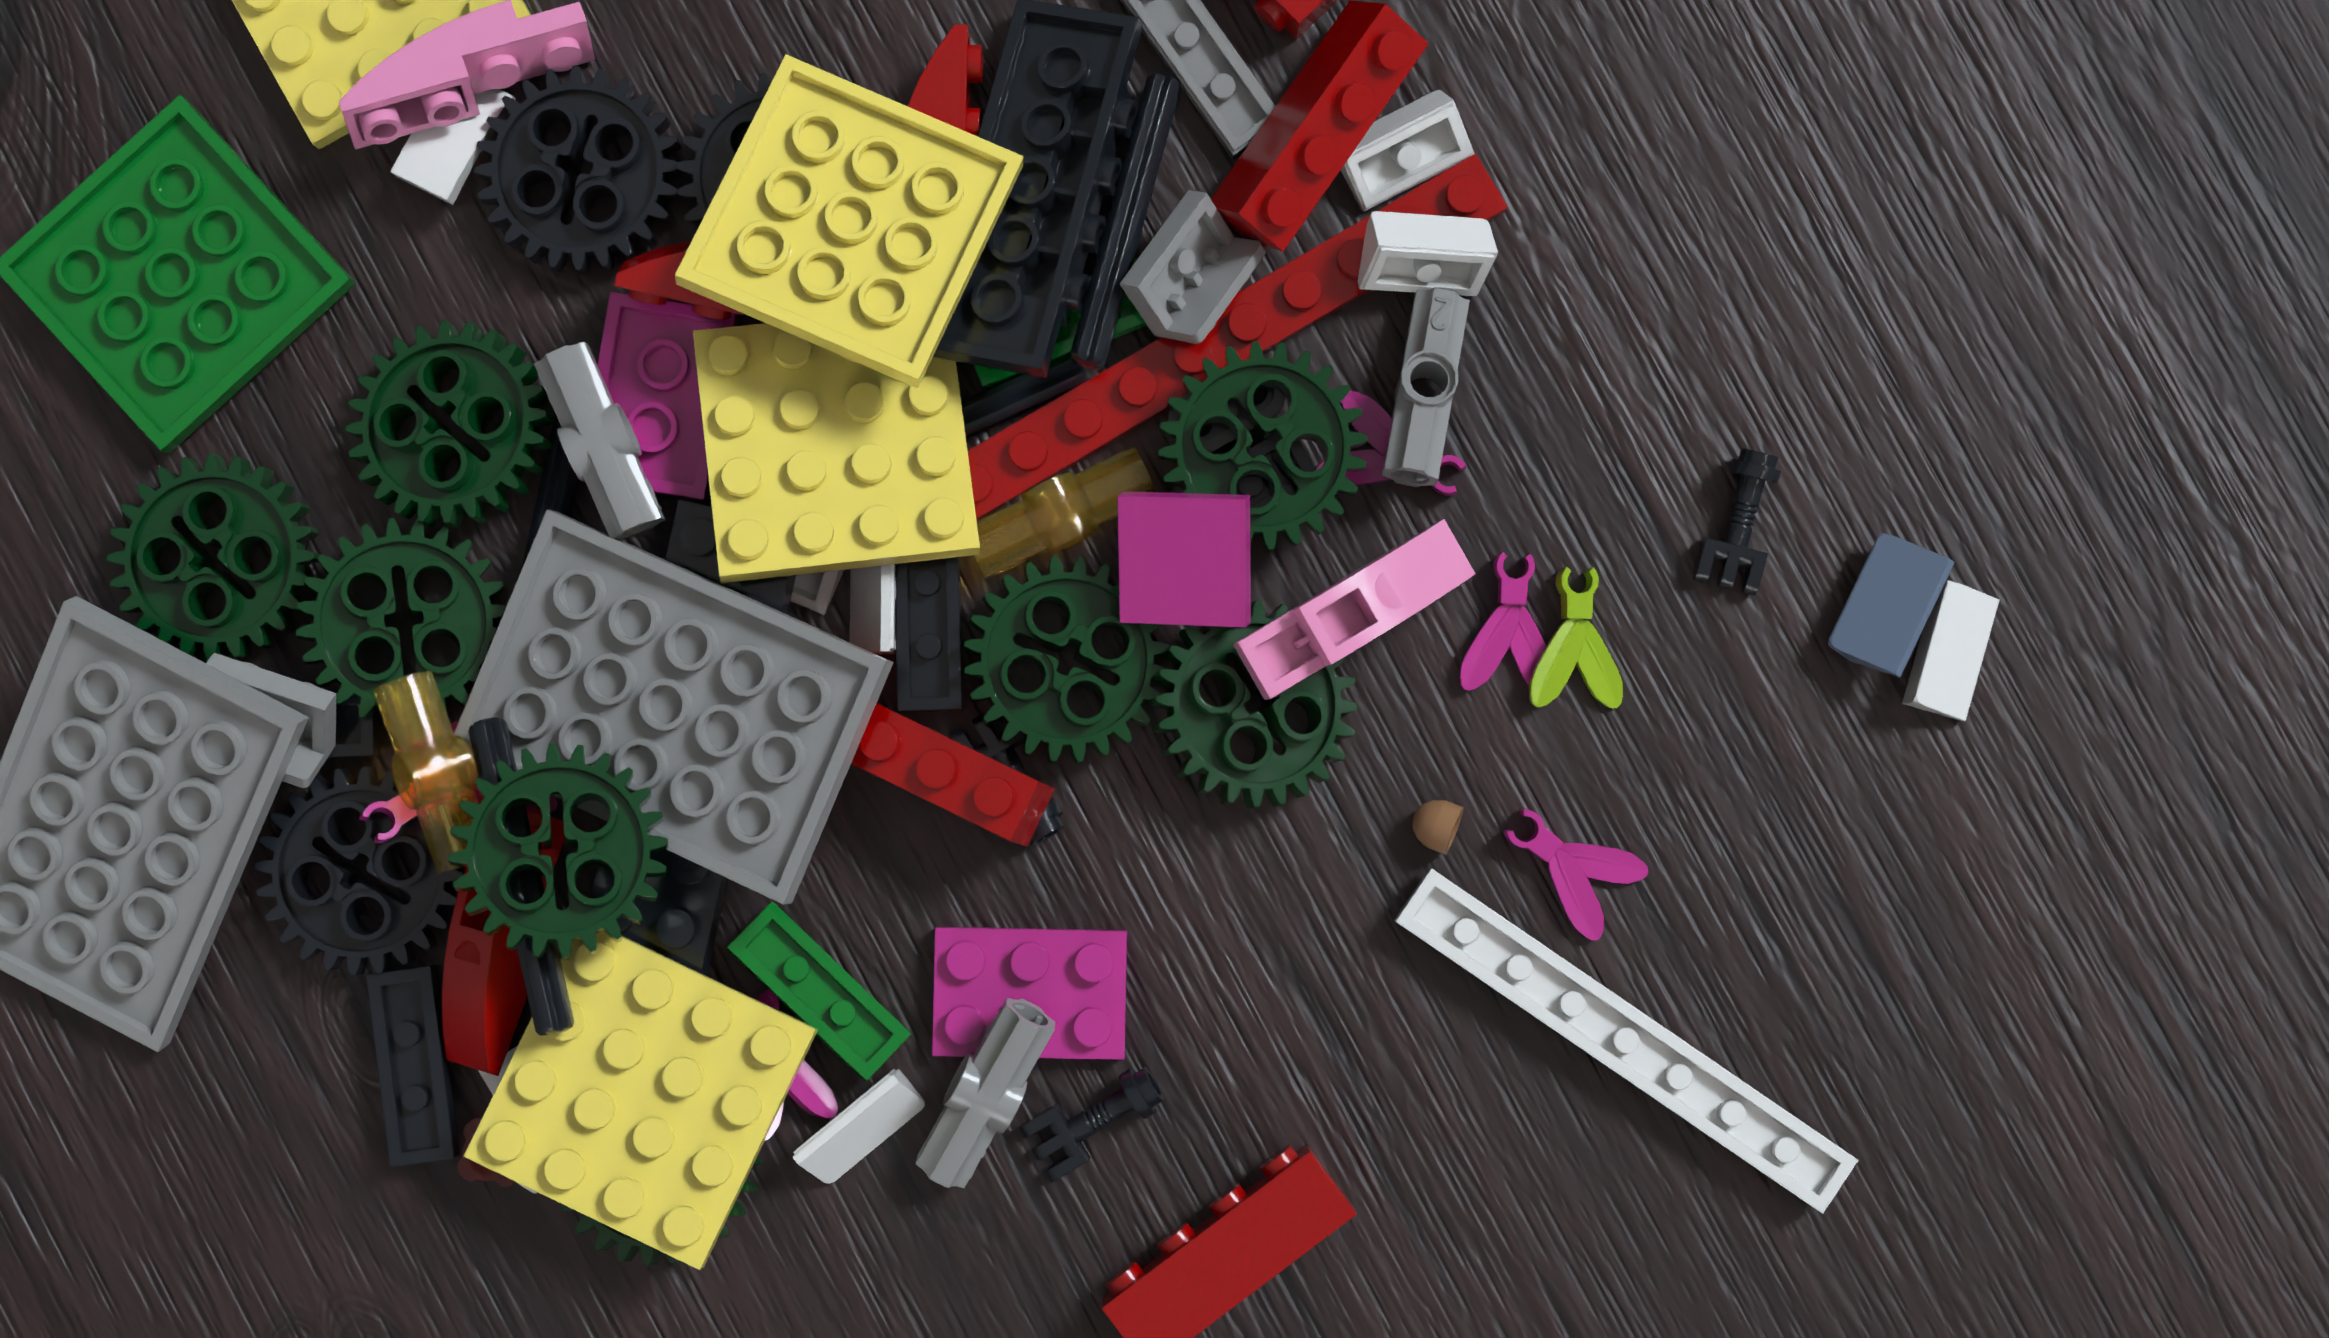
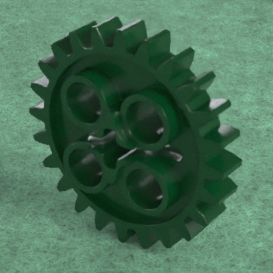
(1311, 415)
(412, 467)
(252, 516)
(343, 628)
(1044, 713)
(1205, 731)
(498, 856)

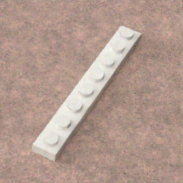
(1626, 1040)

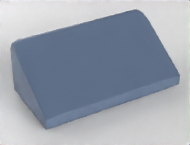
(1890, 604)

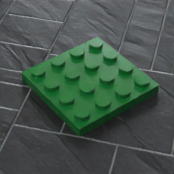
(173, 274)

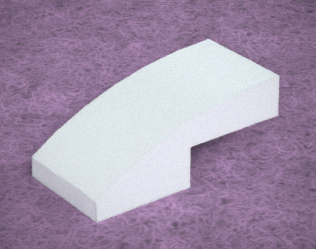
(443, 156)

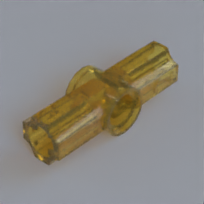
(1059, 512)
(429, 761)

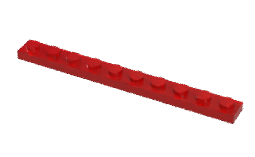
(1144, 381)

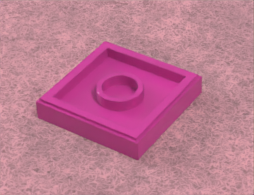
(1184, 559)

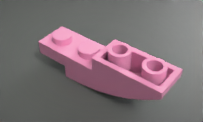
(438, 73)
(1354, 610)

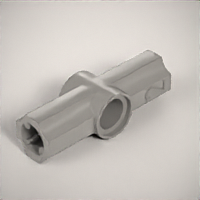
(1419, 421)
(599, 441)
(985, 1092)

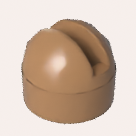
(1437, 824)

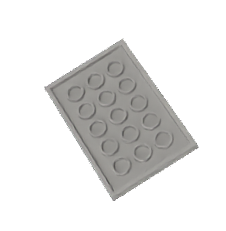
(694, 687)
(129, 818)

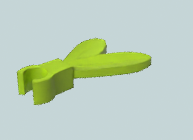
(1576, 644)

